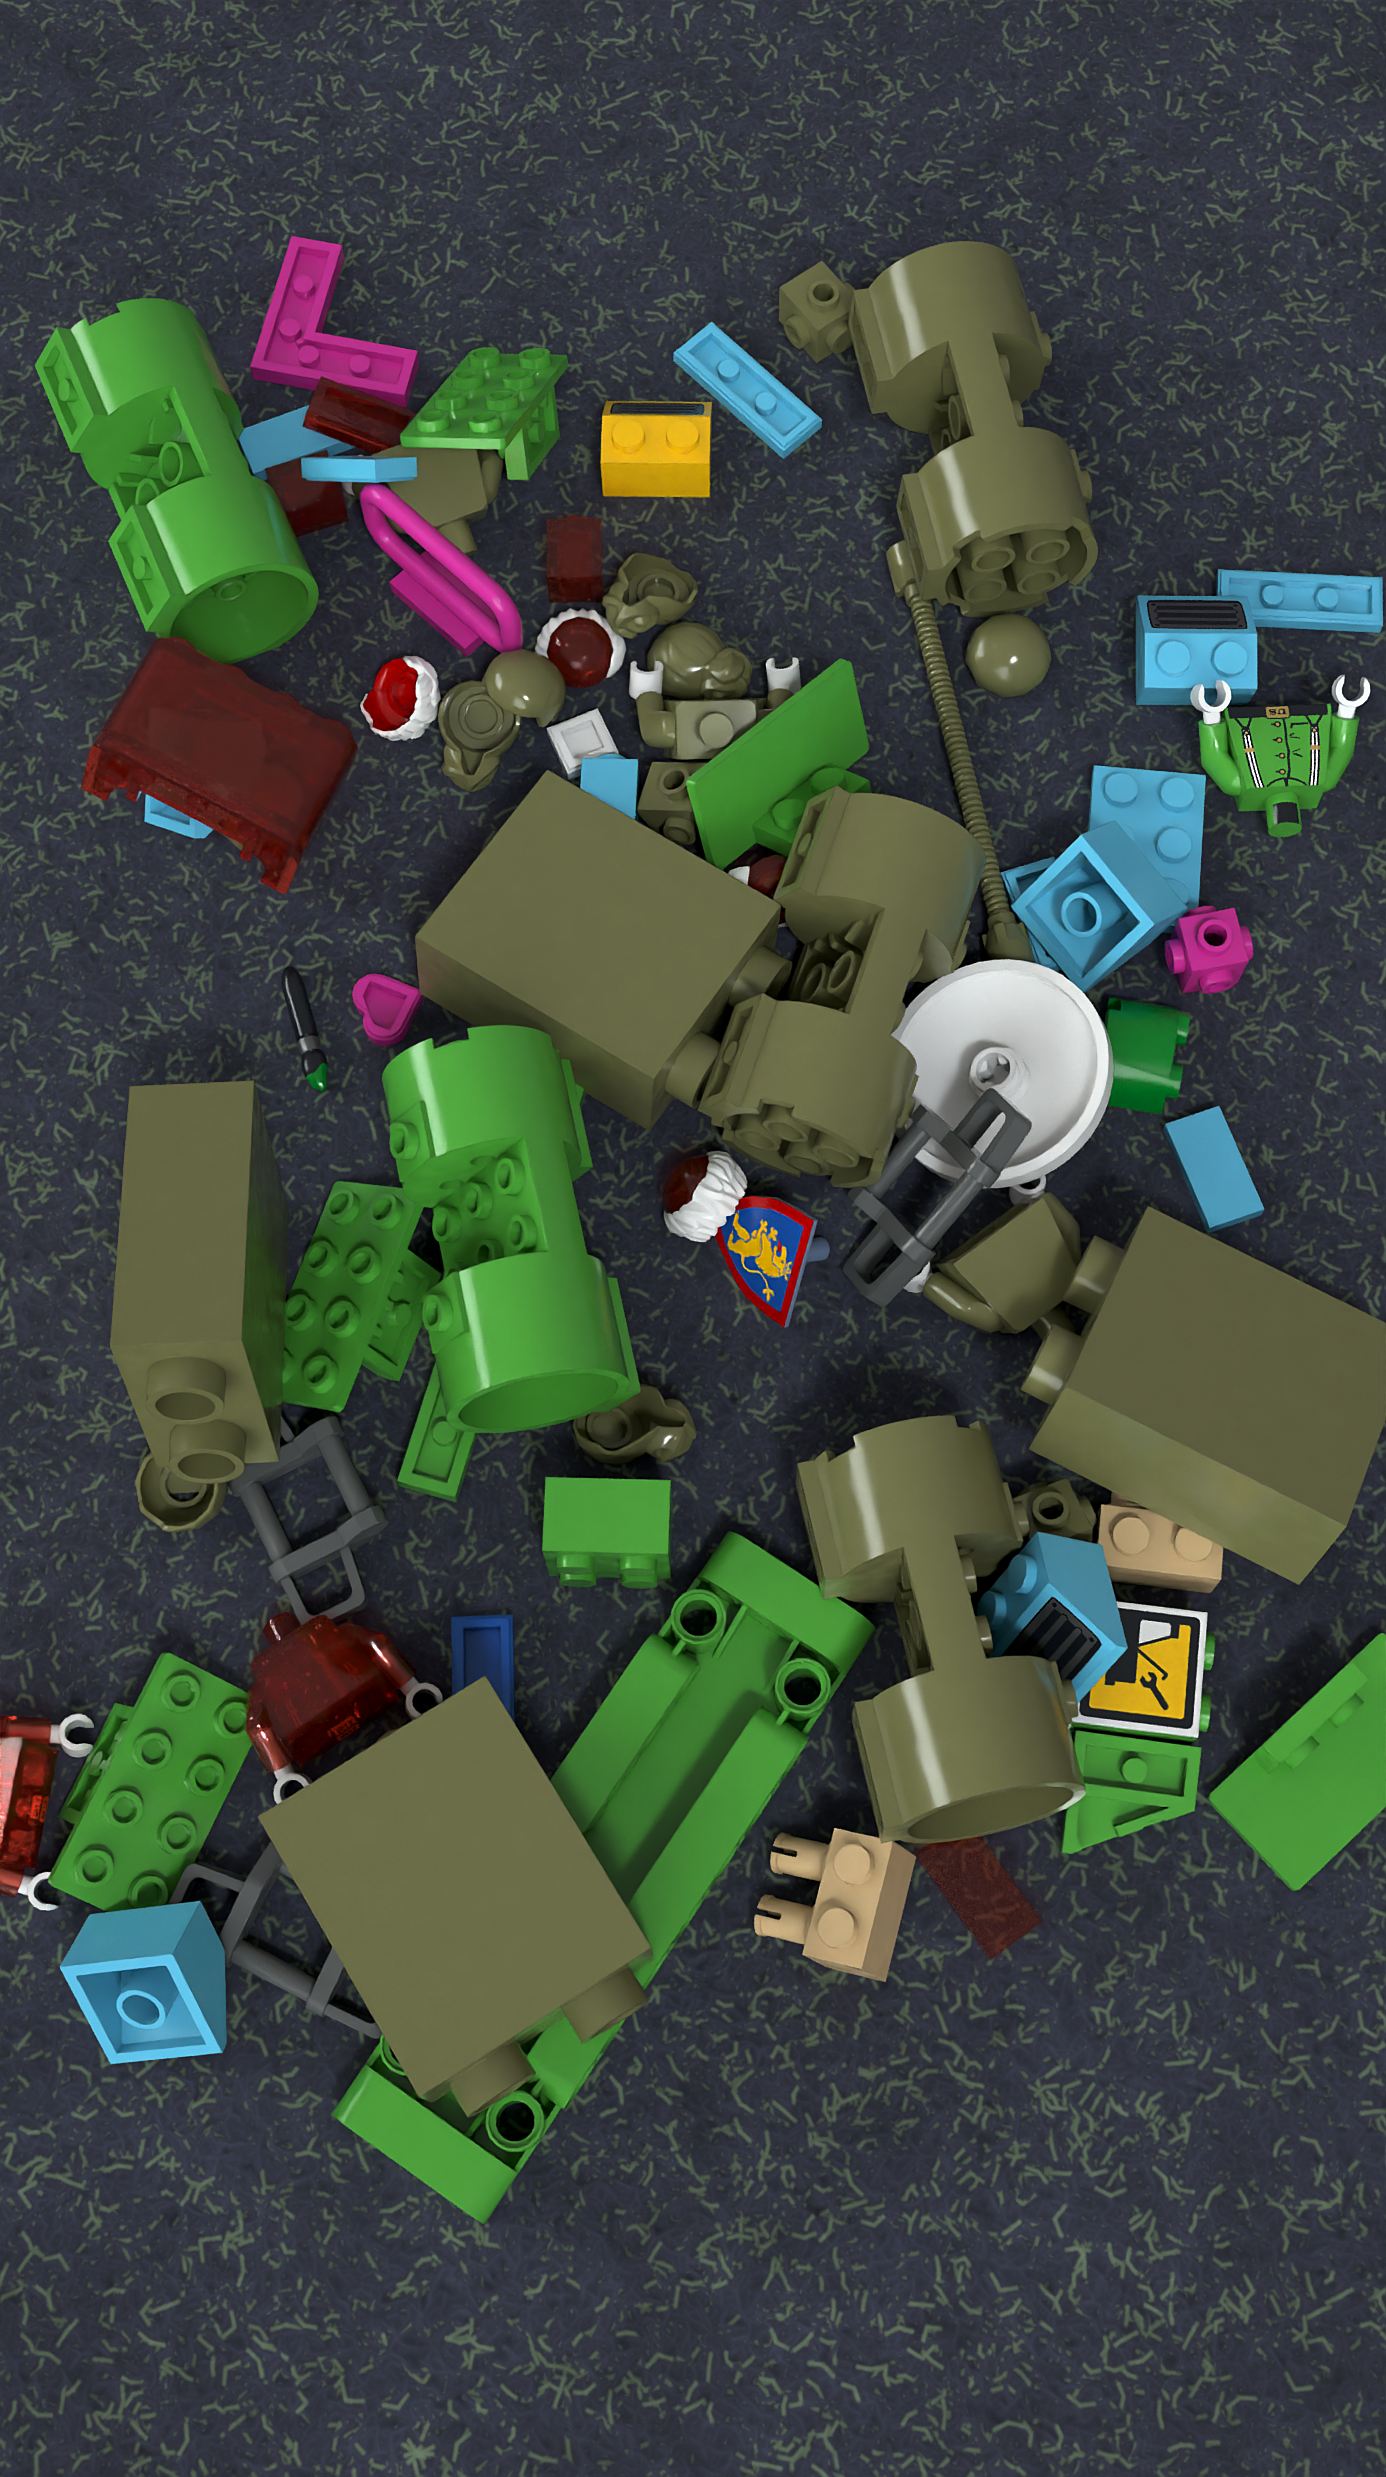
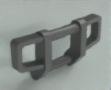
(979, 1172)
(366, 1520)
(253, 1890)

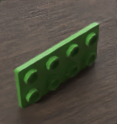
(497, 405)
(768, 774)
(354, 1296)
(1316, 1774)
(152, 1788)

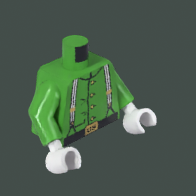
(1277, 754)

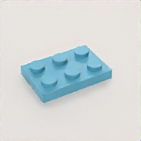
(1160, 816)

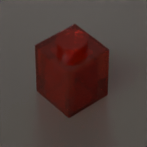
(307, 504)
(575, 559)

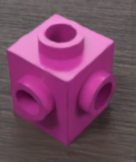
(1199, 963)

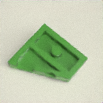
(1128, 1787)

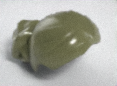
(648, 594)
(699, 663)
(471, 722)
(637, 1428)

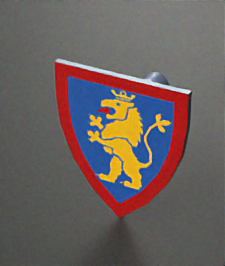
(768, 1251)

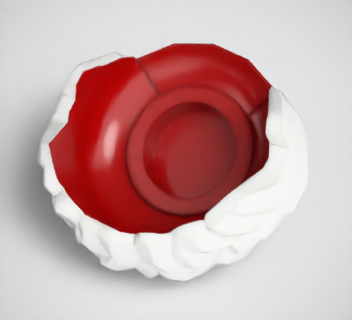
(402, 699)

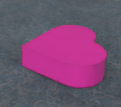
(386, 1007)

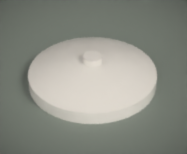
(1026, 1038)

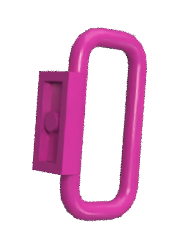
(442, 581)

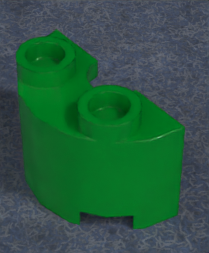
(1143, 1053)

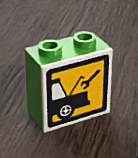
(1156, 1682)

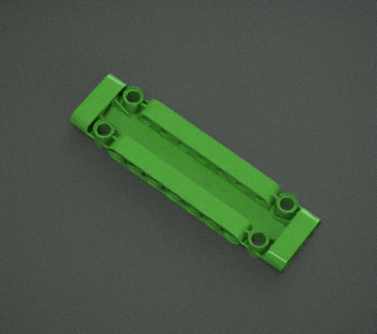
(664, 1801)

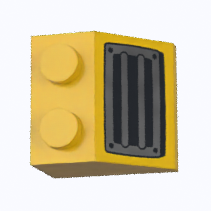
(656, 449)

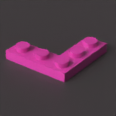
(298, 353)

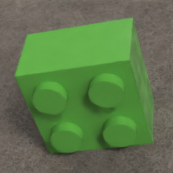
(608, 1530)

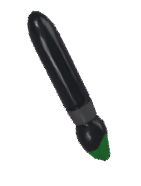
(305, 1030)

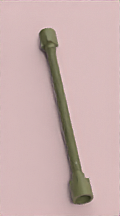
(1004, 937)

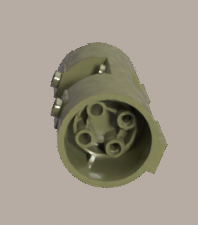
(954, 357)
(878, 903)
(970, 1736)

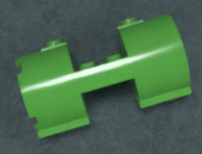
(160, 432)
(523, 1314)

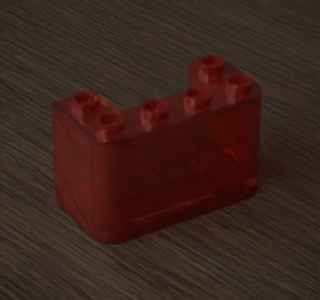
(223, 755)

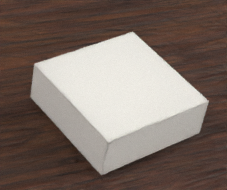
(580, 738)

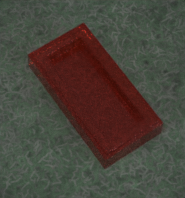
(356, 417)
(979, 1892)

